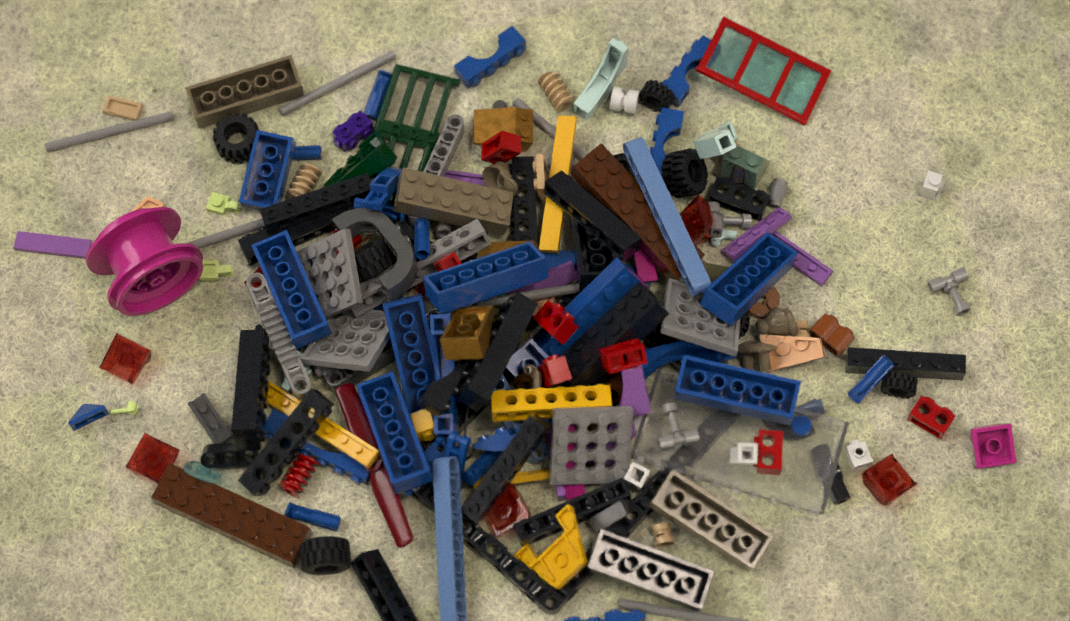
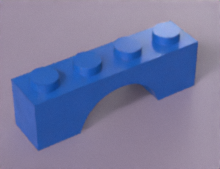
(689, 61)
(472, 70)
(669, 126)

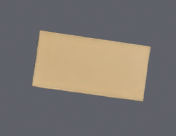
(122, 108)

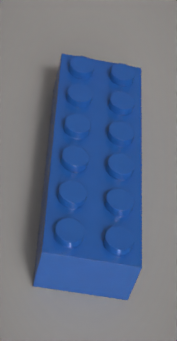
(485, 277)
(748, 278)
(291, 289)
(592, 304)
(411, 347)
(737, 390)
(394, 432)

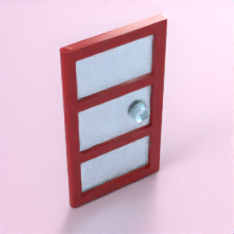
(763, 71)

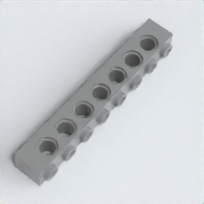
(462, 241)

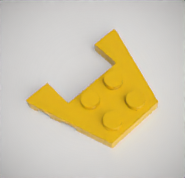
(563, 557)

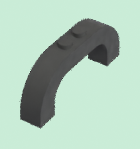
(364, 220)

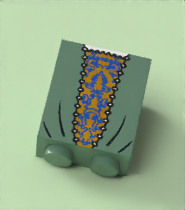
(743, 167)

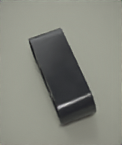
(222, 460)

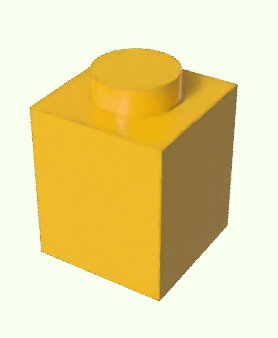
(423, 425)

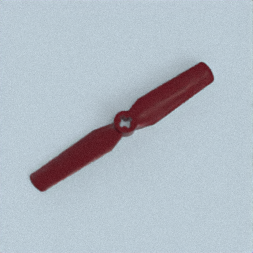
(381, 484)

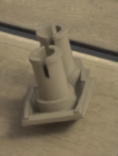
(750, 347)

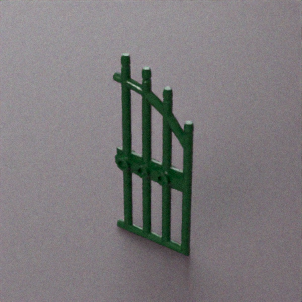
(413, 134)

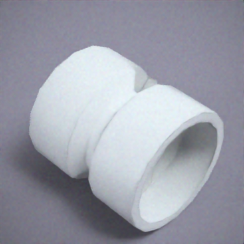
(624, 100)

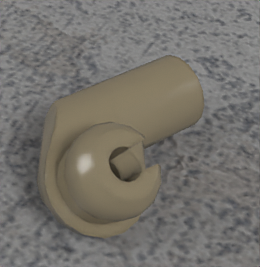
(535, 374)

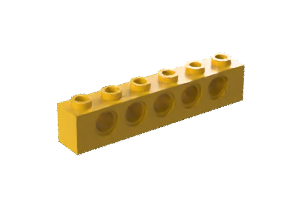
(560, 395)

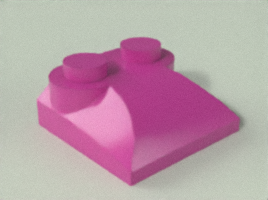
(993, 445)

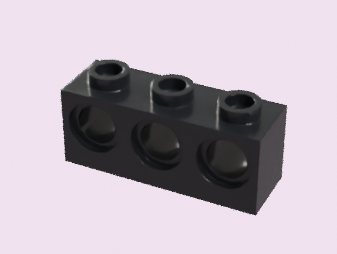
(745, 206)

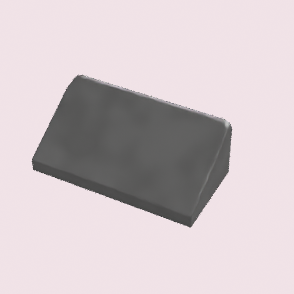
(610, 515)

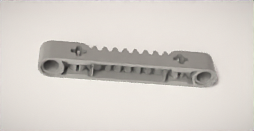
(278, 335)

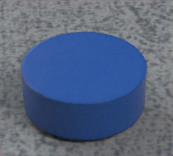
(801, 426)

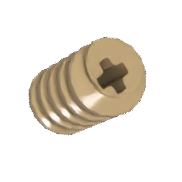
(556, 91)
(303, 180)

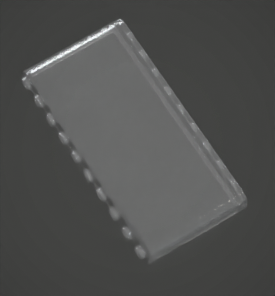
(806, 461)

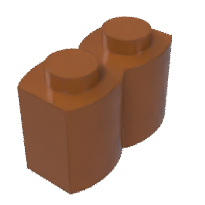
(833, 336)

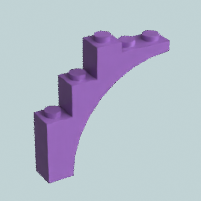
(633, 394)

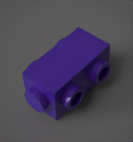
(352, 131)

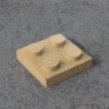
(541, 172)

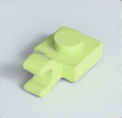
(221, 203)
(213, 269)

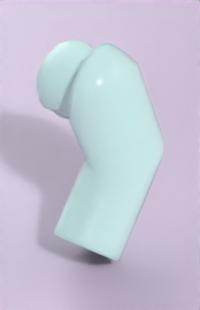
(726, 234)

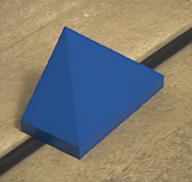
(87, 414)

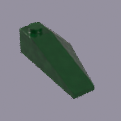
(372, 158)

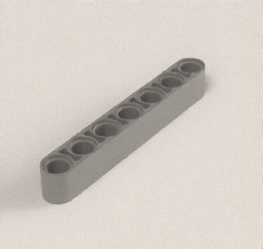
(443, 147)

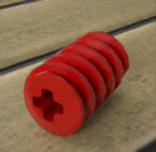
(297, 474)

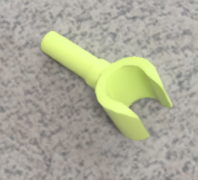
(131, 409)

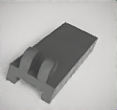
(210, 419)

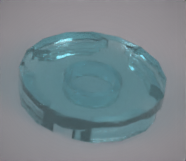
(200, 472)

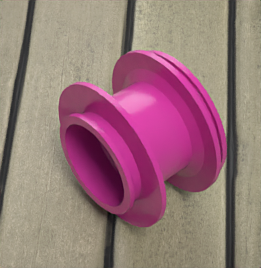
(145, 260)

